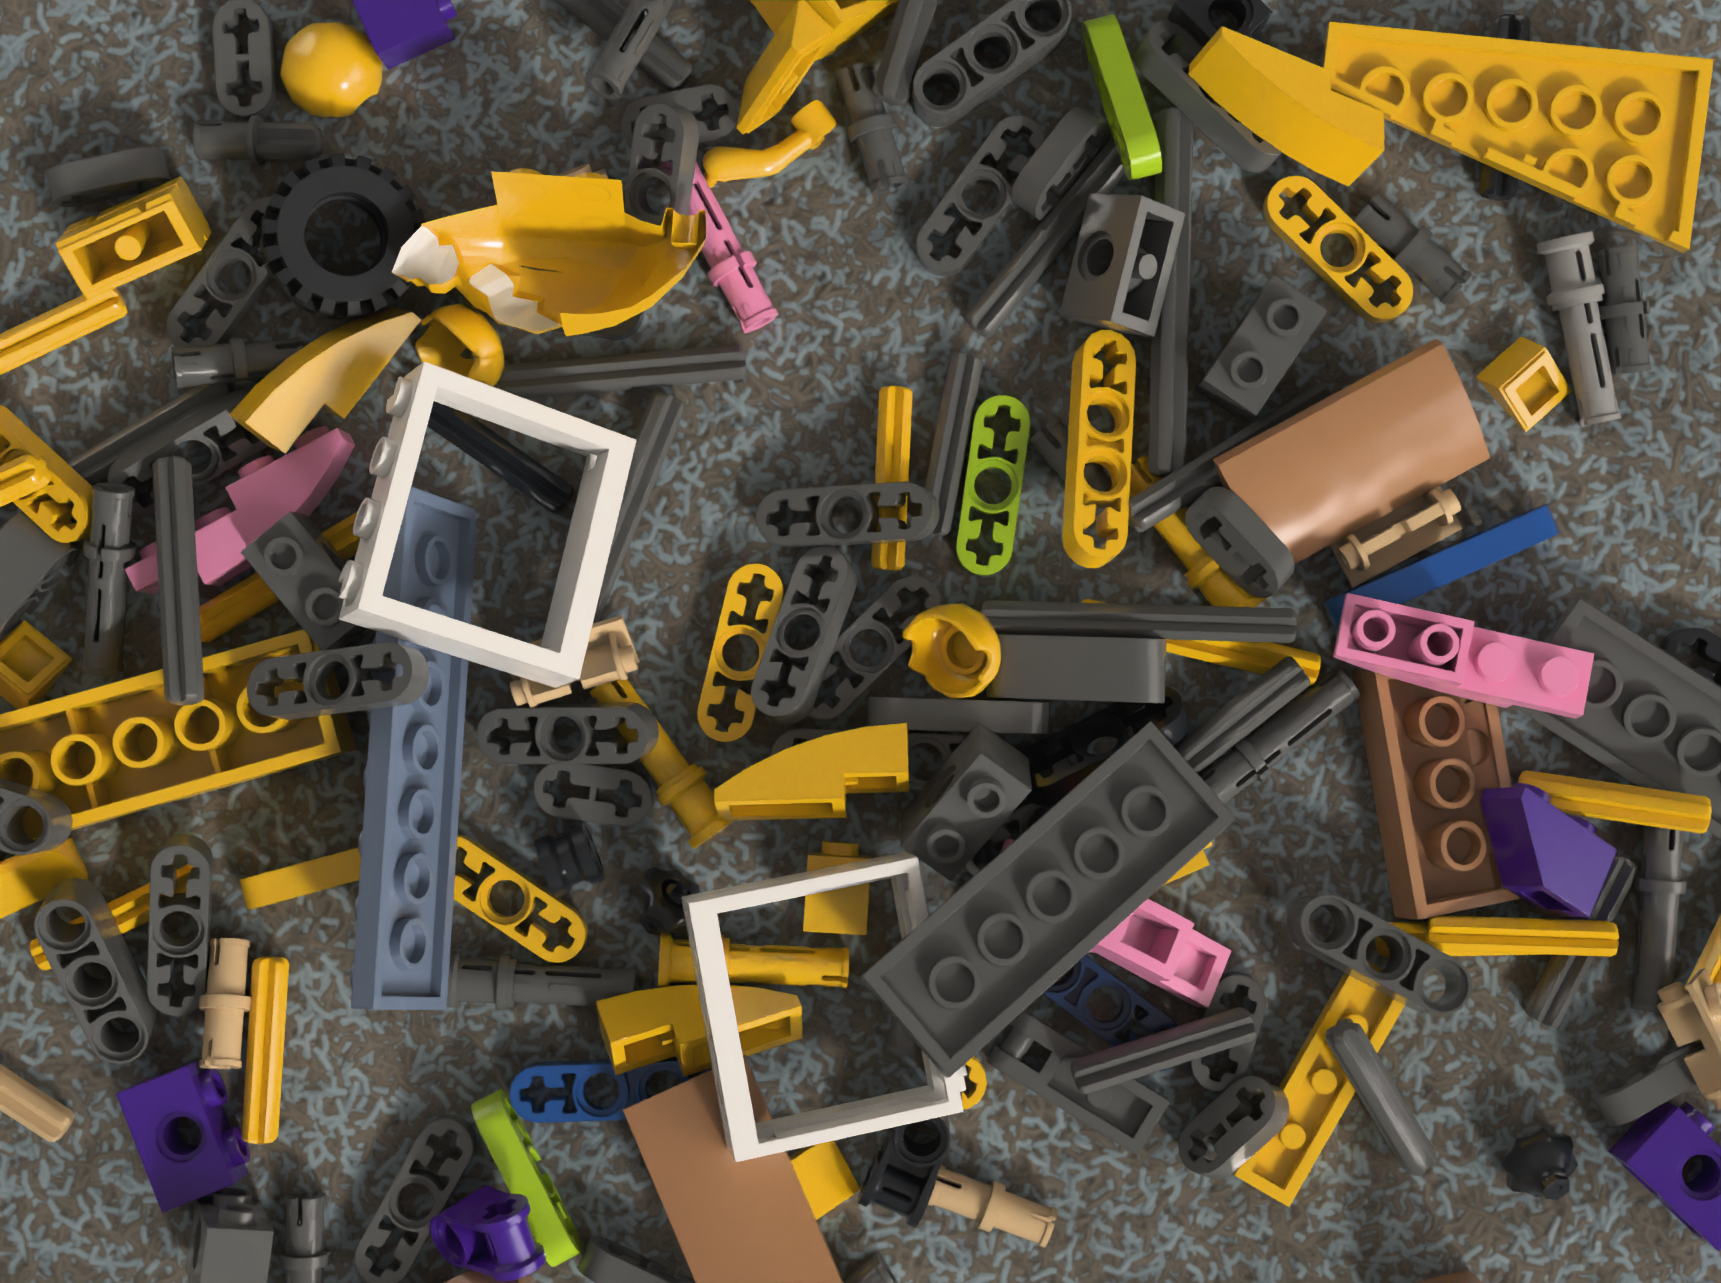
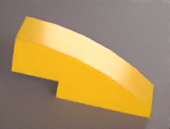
(1290, 105)
(323, 375)
(817, 774)
(670, 1023)

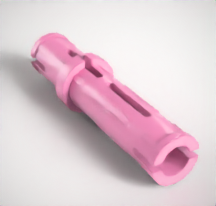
(728, 261)

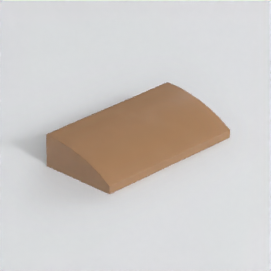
(1358, 452)
(1427, 775)
(729, 1216)

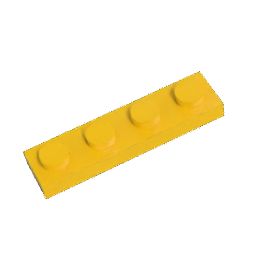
(1317, 1090)

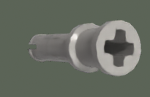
(1576, 299)

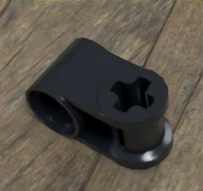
(905, 1172)

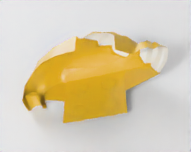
(565, 224)

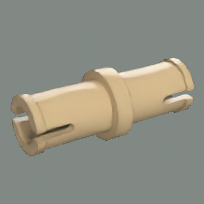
(225, 1003)
(993, 1206)

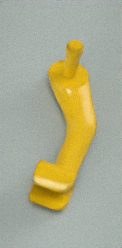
(741, 163)

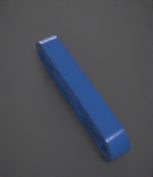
(1454, 561)
(631, 1085)

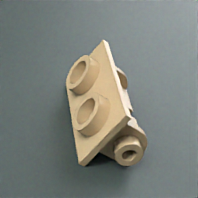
(1397, 535)
(607, 659)
(1697, 1016)

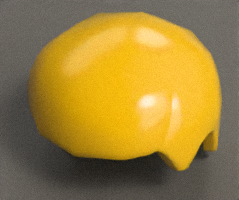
(330, 69)
(453, 330)
(954, 649)

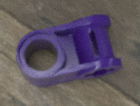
(488, 1235)

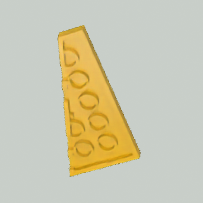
(1571, 119)

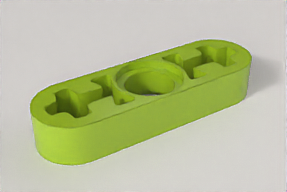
(1121, 97)
(1014, 442)
(517, 1161)

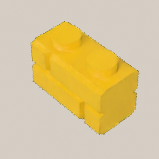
(134, 238)

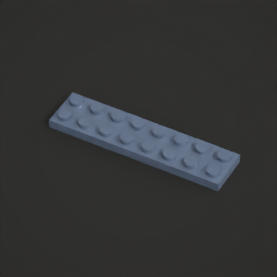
(415, 778)

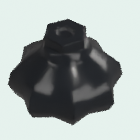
(662, 902)
(1540, 1164)

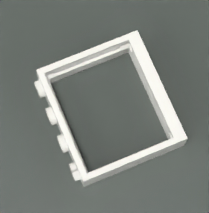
(585, 552)
(751, 1139)

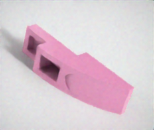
(261, 498)
(1461, 658)
(1165, 952)

